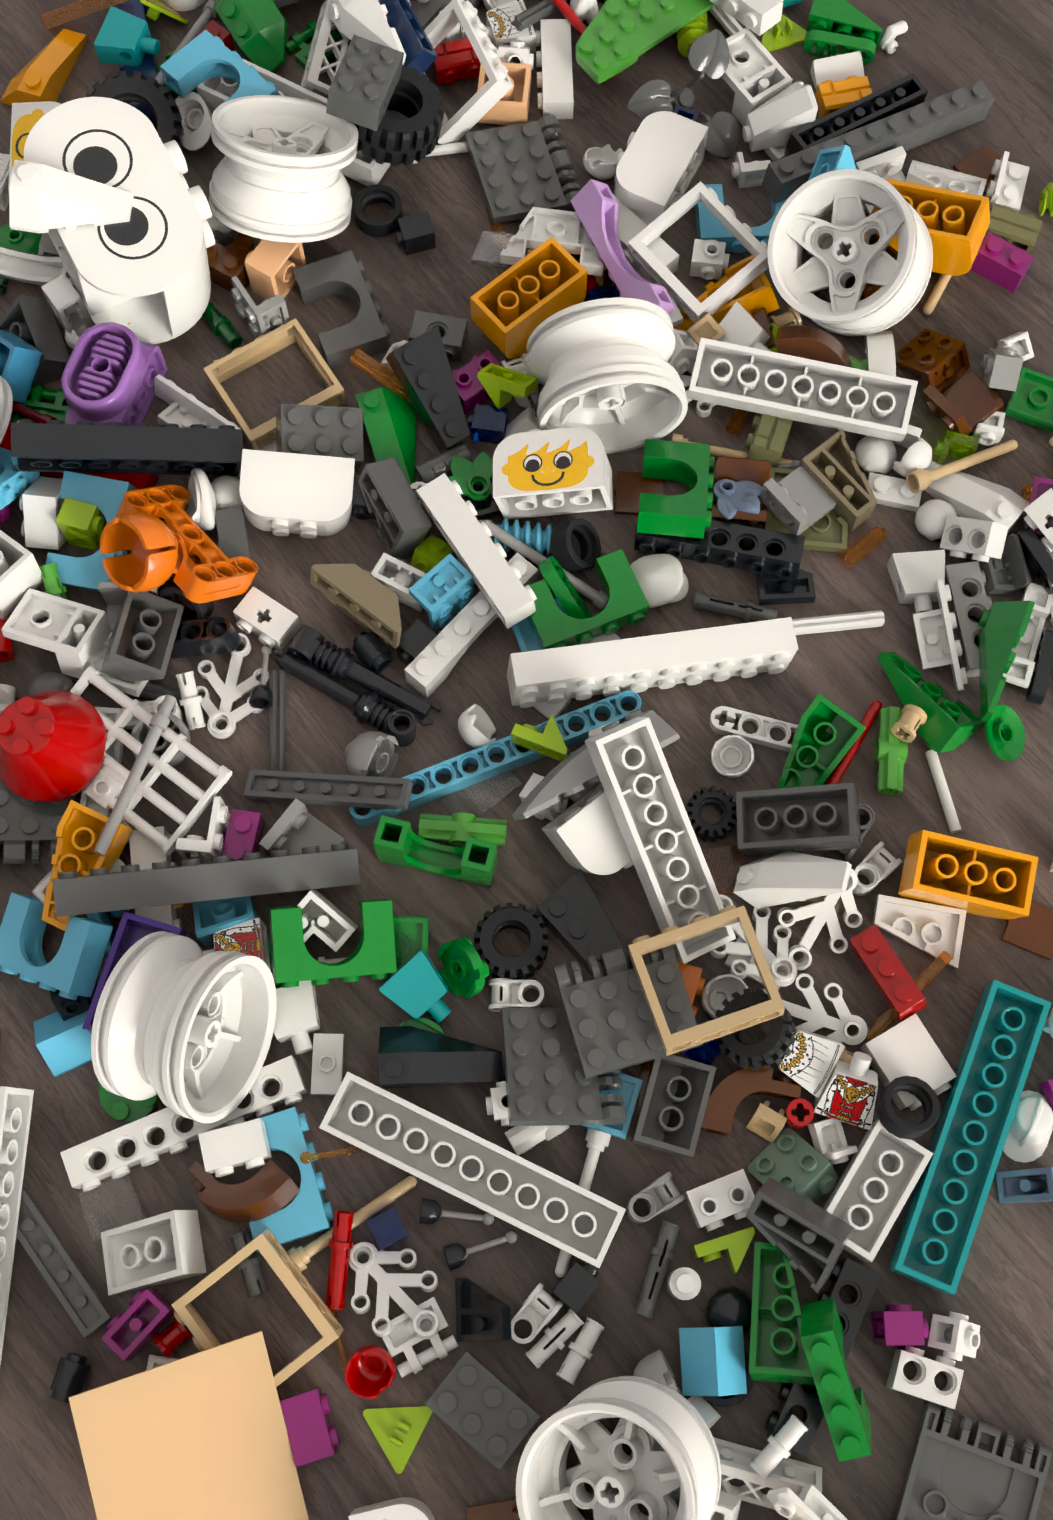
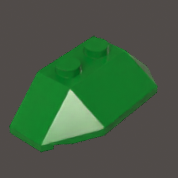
(257, 29)

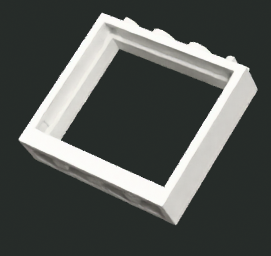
(487, 53)
(662, 275)

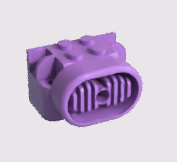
(111, 376)

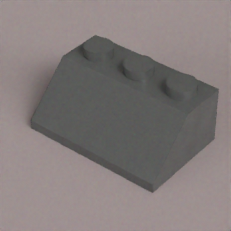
(35, 324)
(142, 637)
(673, 1105)

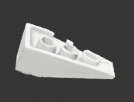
(53, 199)
(978, 498)

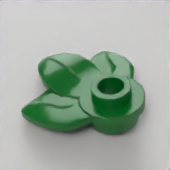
(474, 473)

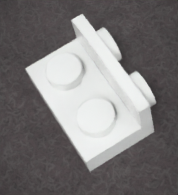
(1008, 183)

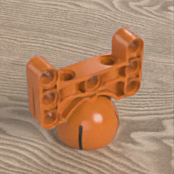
(169, 542)

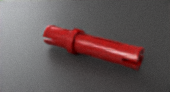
(339, 1257)

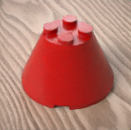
(50, 745)

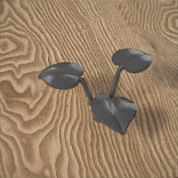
(708, 56)

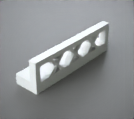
(318, 48)
(789, 1473)

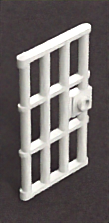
(110, 780)

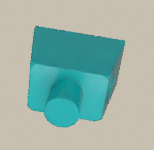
(124, 39)
(418, 988)

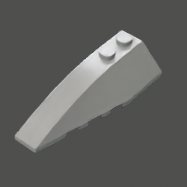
(578, 768)

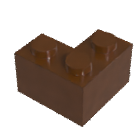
(229, 261)

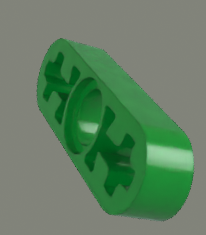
(822, 38)
(563, 589)

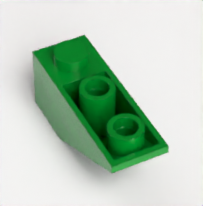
(842, 18)

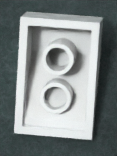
(153, 1251)

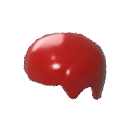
(369, 1371)

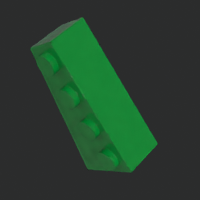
(776, 1320)

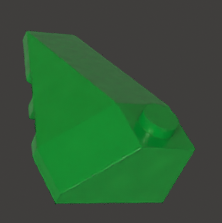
(390, 428)
(1000, 632)
(947, 722)
(819, 743)

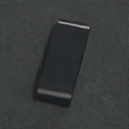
(205, 637)

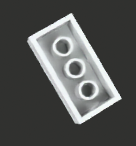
(876, 1188)

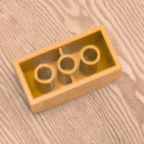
(954, 222)
(527, 295)
(968, 876)

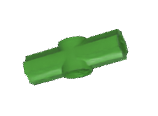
(889, 754)
(459, 827)

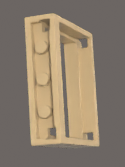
(258, 350)
(723, 1025)
(293, 1281)

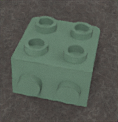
(795, 1166)

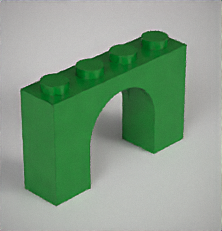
(677, 514)
(624, 607)
(400, 846)
(372, 957)
(842, 1405)

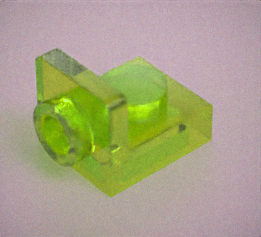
(956, 445)

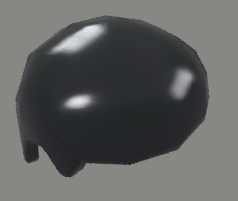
(729, 1308)

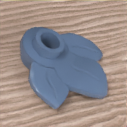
(736, 496)

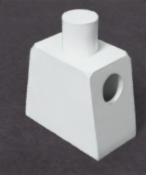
(743, 329)
(915, 577)
(297, 1016)

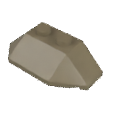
(360, 598)

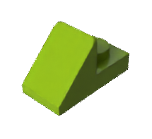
(504, 383)
(547, 744)
(734, 1244)

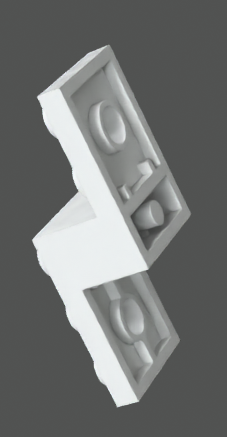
(754, 80)
(73, 632)

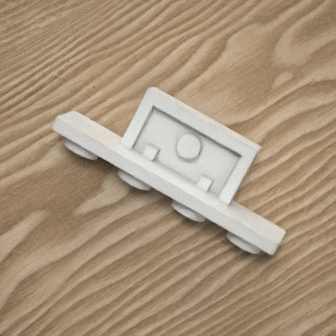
(184, 407)
(936, 637)
(808, 1506)

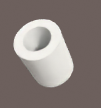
(683, 1283)

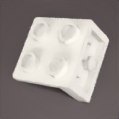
(885, 165)
(196, 847)

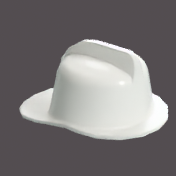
(195, 121)
(1029, 1128)

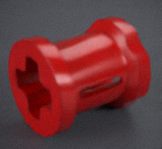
(803, 1106)
(172, 1338)

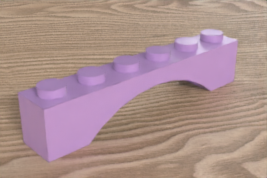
(599, 213)

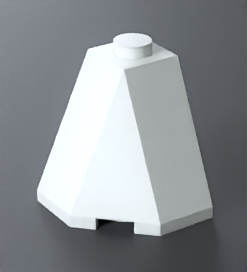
(778, 117)

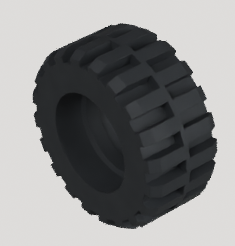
(149, 92)
(411, 138)

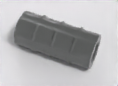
(440, 464)

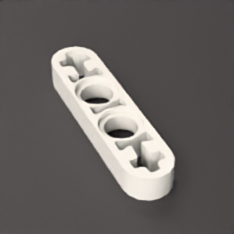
(763, 724)

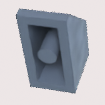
(1025, 1185)

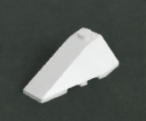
(364, 20)
(790, 878)

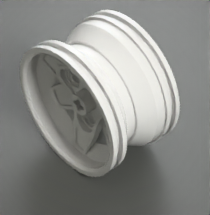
(281, 168)
(850, 254)
(608, 371)
(184, 1026)
(621, 1481)

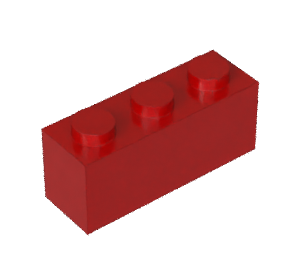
(887, 973)

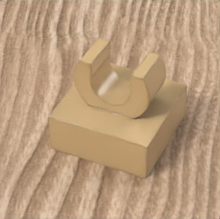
(706, 328)
(767, 1122)

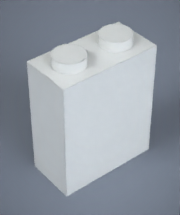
(909, 1052)

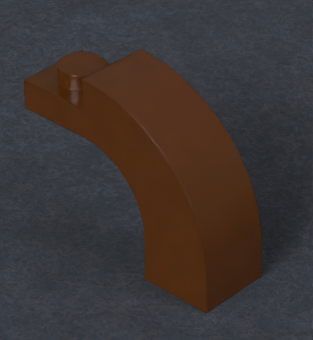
(811, 344)
(738, 1086)
(246, 1201)

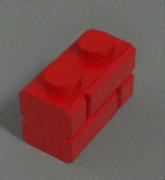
(455, 61)

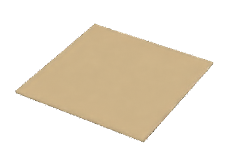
(191, 1440)

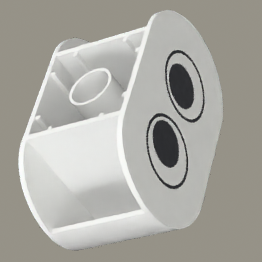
(142, 268)

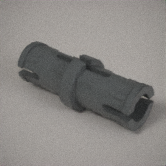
(249, 1266)

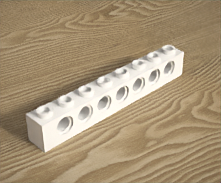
(80, 1158)

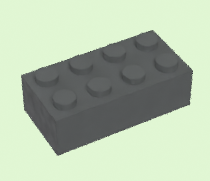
(798, 819)

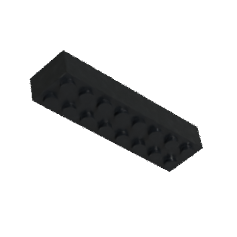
(125, 448)

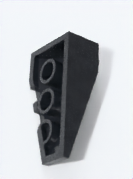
(426, 1059)

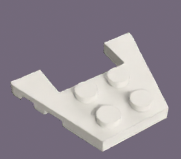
(563, 227)

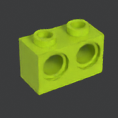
(81, 524)

